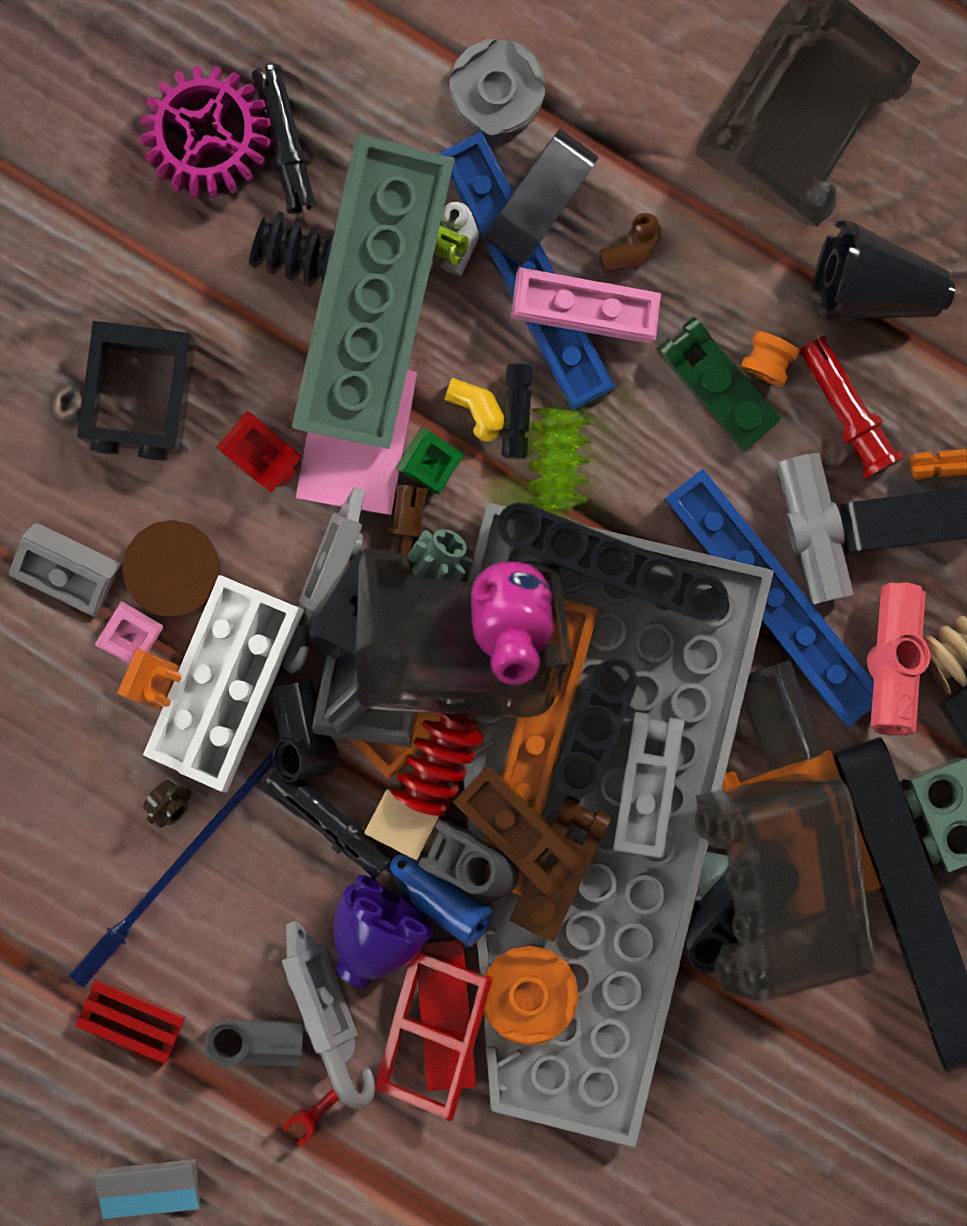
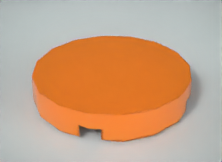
(531, 995)

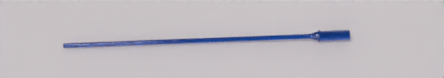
(117, 934)

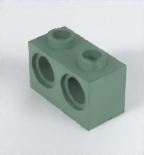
(940, 820)

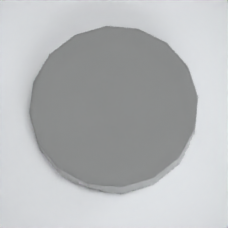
(497, 87)

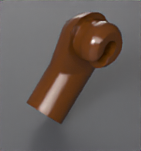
(637, 247)

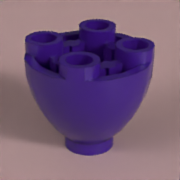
(376, 932)

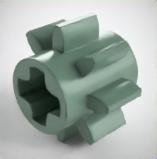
(439, 556)

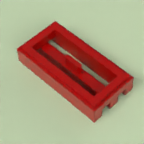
(92, 1005)

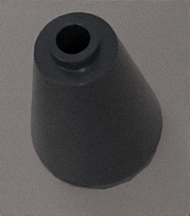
(877, 278)

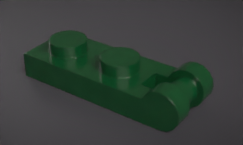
(719, 385)

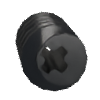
(291, 248)

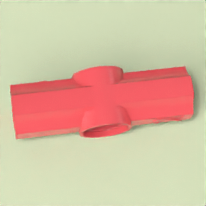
(896, 683)

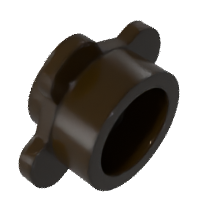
(166, 803)

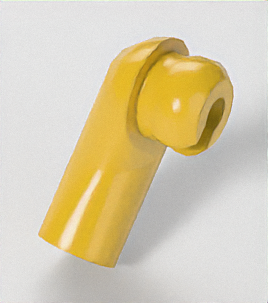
(482, 405)

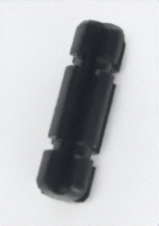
(517, 411)

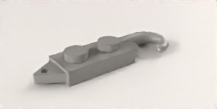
(337, 547)
(324, 1013)

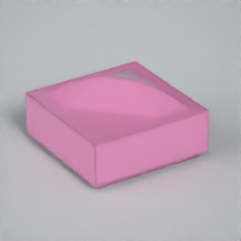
(128, 631)

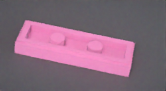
(586, 305)

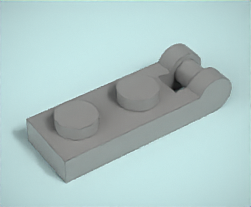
(648, 787)

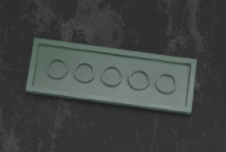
(372, 291)

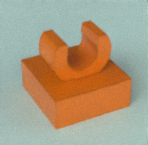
(149, 680)

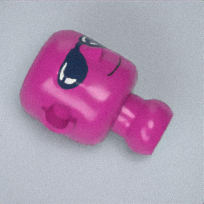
(512, 618)

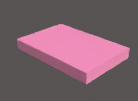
(337, 465)

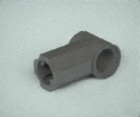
(262, 1041)

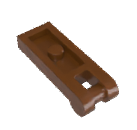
(519, 831)
(534, 908)

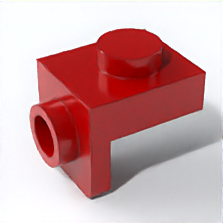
(260, 452)

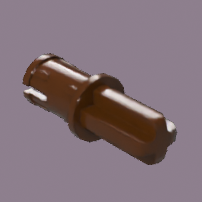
(407, 520)

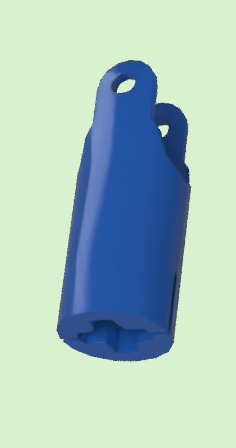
(443, 901)

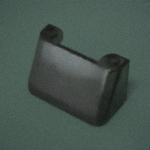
(804, 104)
(422, 651)

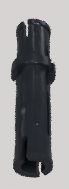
(288, 158)
(338, 828)

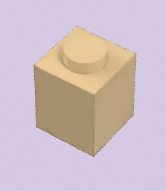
(402, 827)

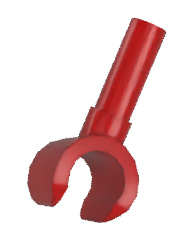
(310, 1117)

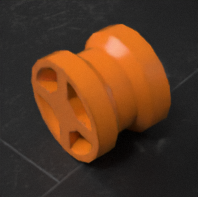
(769, 359)

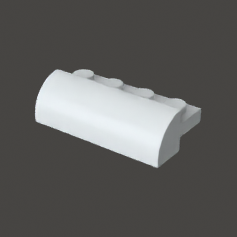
(223, 683)

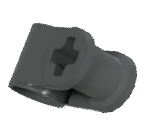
(462, 858)

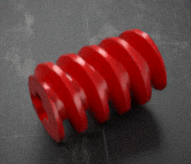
(440, 763)

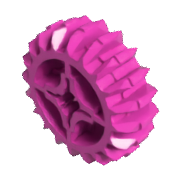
(214, 113)

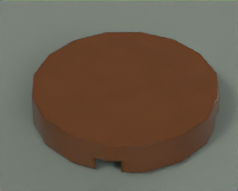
(171, 568)

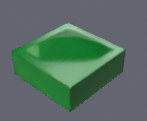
(429, 461)

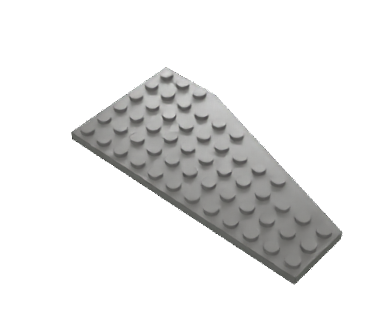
(630, 907)

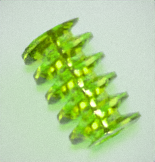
(559, 459)

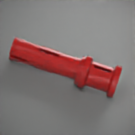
(860, 427)

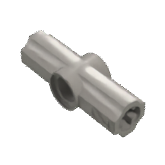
(815, 528)

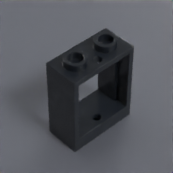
(143, 340)

